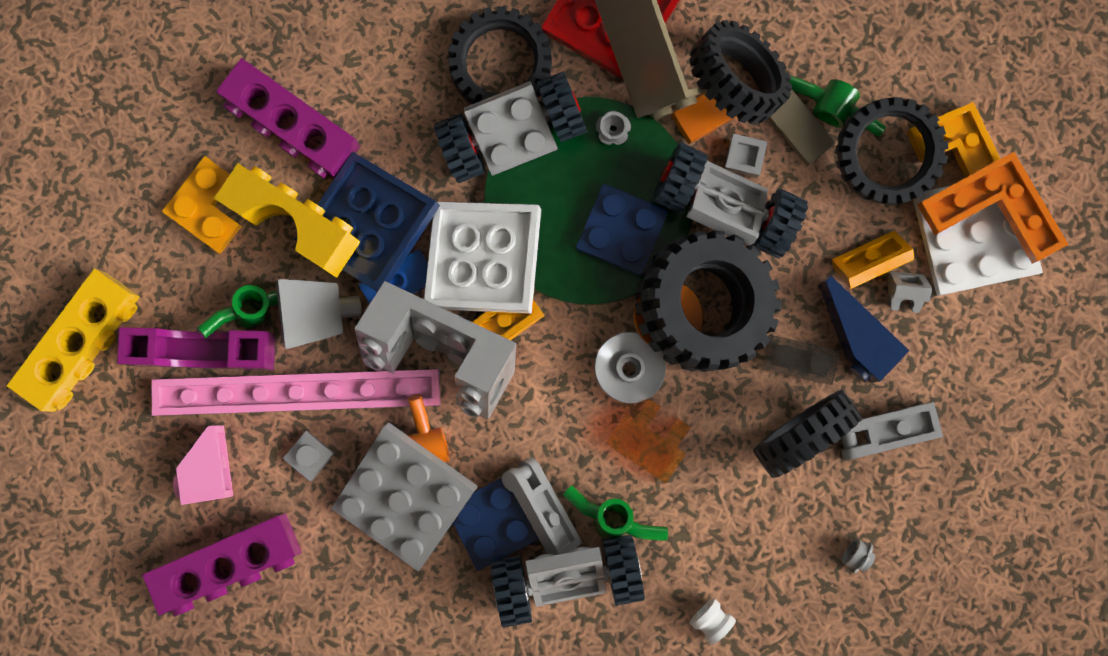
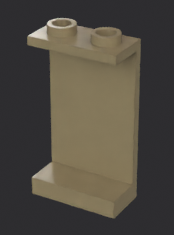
(646, 57)

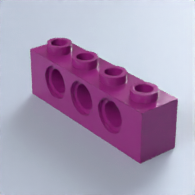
(248, 83)
(168, 583)

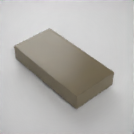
(801, 130)

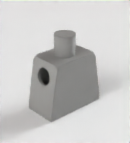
(312, 311)

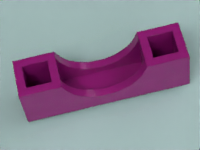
(191, 350)

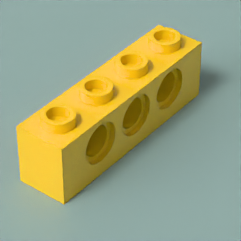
(35, 378)

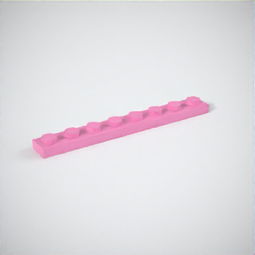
(293, 392)

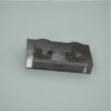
(800, 360)

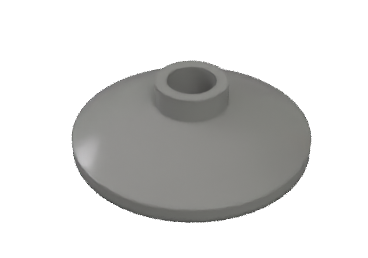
(648, 368)

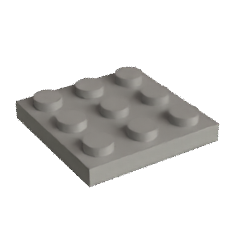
(404, 496)

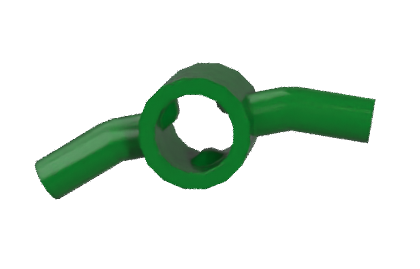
(834, 103)
(233, 312)
(620, 507)

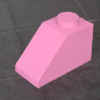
(205, 469)

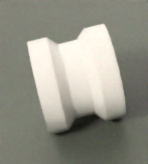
(712, 621)

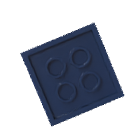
(384, 218)

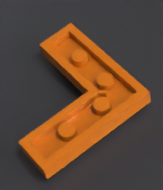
(1015, 195)

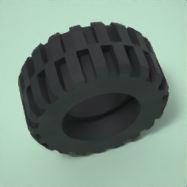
(750, 292)

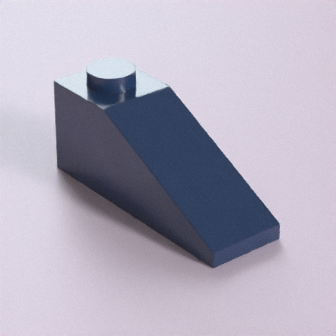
(862, 337)

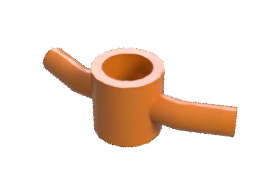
(430, 439)

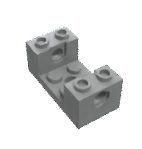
(400, 317)

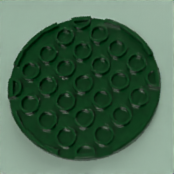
(566, 189)

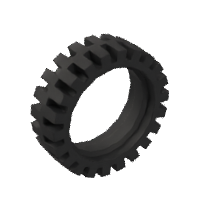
(491, 21)
(726, 86)
(933, 158)
(807, 434)

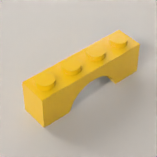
(318, 239)

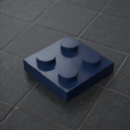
(621, 230)
(493, 525)

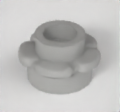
(615, 119)
(861, 559)

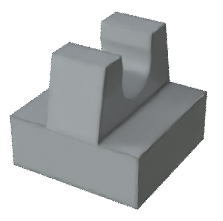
(910, 287)

